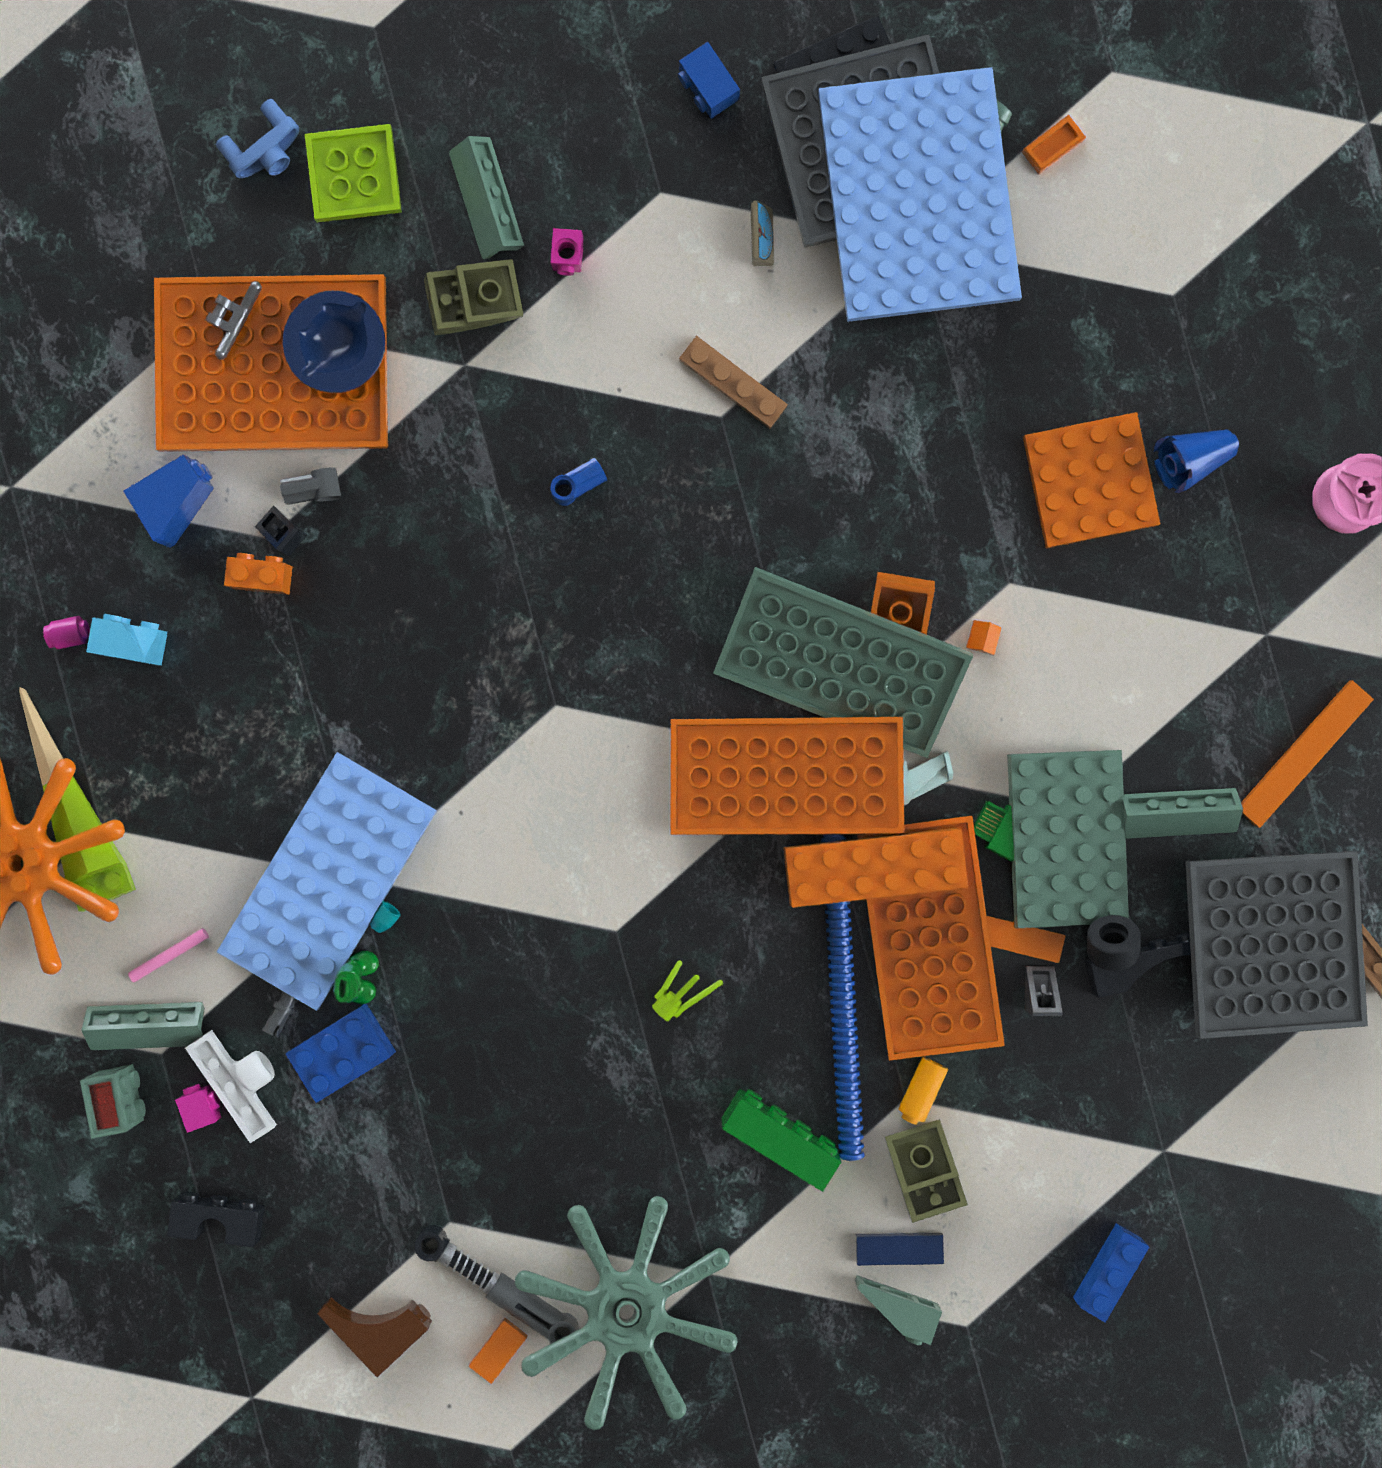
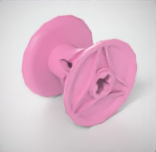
(1350, 494)

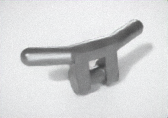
(237, 320)

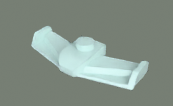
(926, 776)

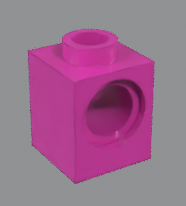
(567, 239)

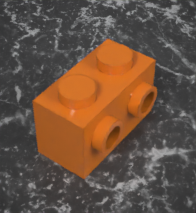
(258, 575)

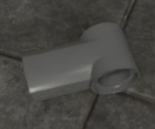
(318, 486)

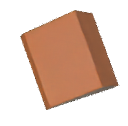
(983, 637)

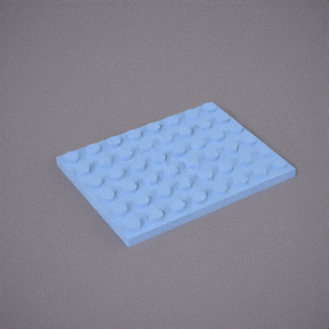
(919, 194)

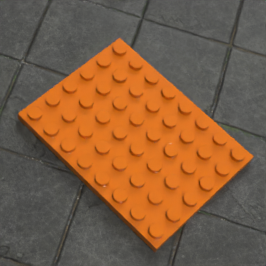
(252, 393)

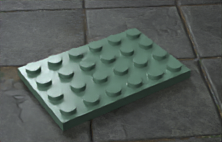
(1067, 837)

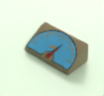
(762, 234)

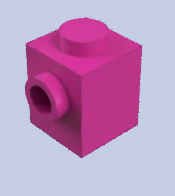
(198, 1107)

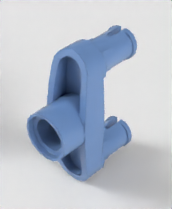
(268, 150)

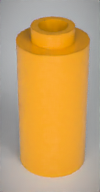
(922, 1090)

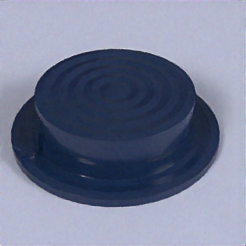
(334, 341)

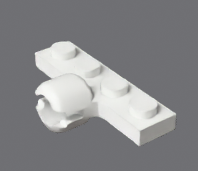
(236, 1083)

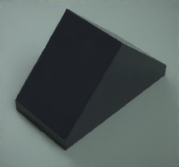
(280, 531)

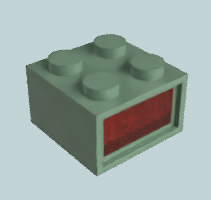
(112, 1101)

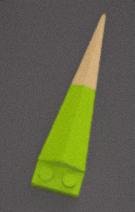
(95, 868)

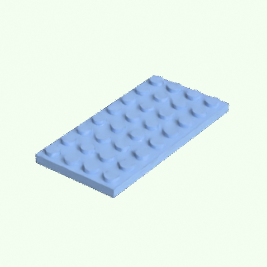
(326, 881)

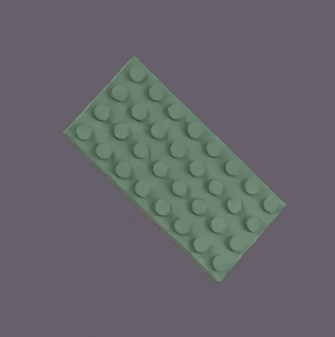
(840, 659)

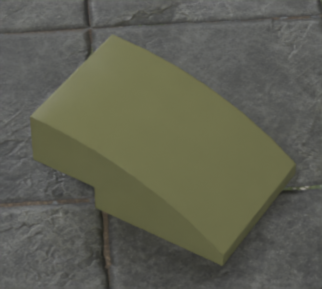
(473, 296)
(926, 1171)

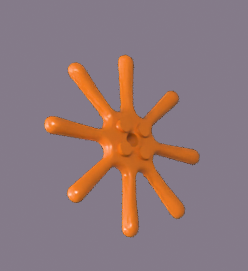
(41, 862)

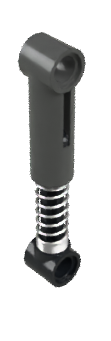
(499, 1288)

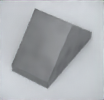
(1042, 991)

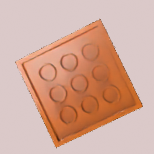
(1091, 480)

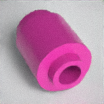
(66, 632)

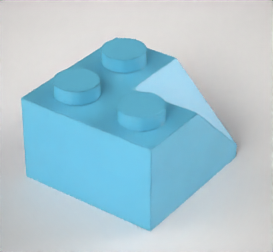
(117, 638)

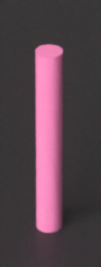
(168, 955)

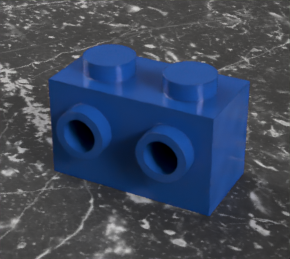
(708, 80)

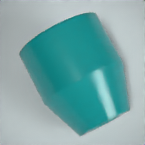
(384, 917)

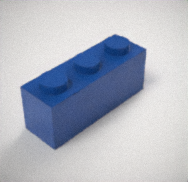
(1110, 1272)

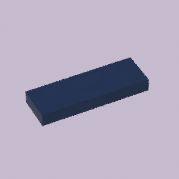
(899, 1249)

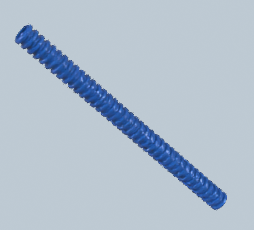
(844, 1027)

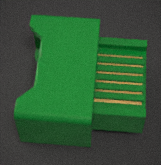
(995, 828)

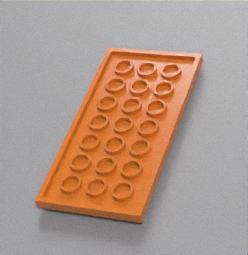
(787, 776)
(936, 962)

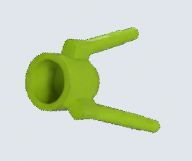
(669, 1004)

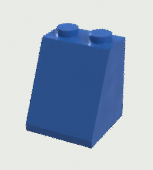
(170, 498)

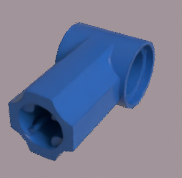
(580, 480)

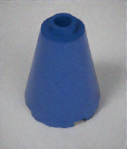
(1193, 456)

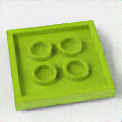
(353, 173)

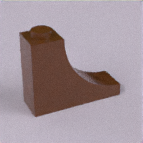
(377, 1338)

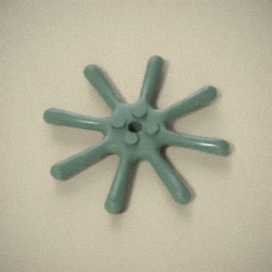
(631, 1334)

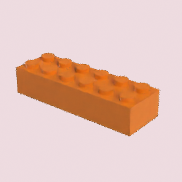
(875, 867)

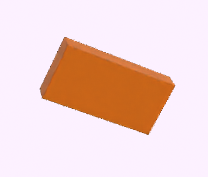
(1053, 144)
(498, 1350)

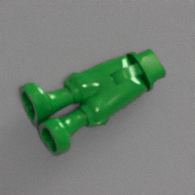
(348, 981)

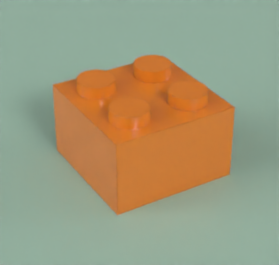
(904, 600)

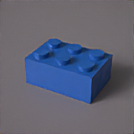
(340, 1053)

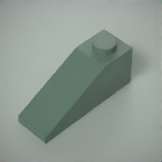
(908, 1313)

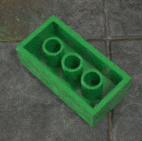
(781, 1139)

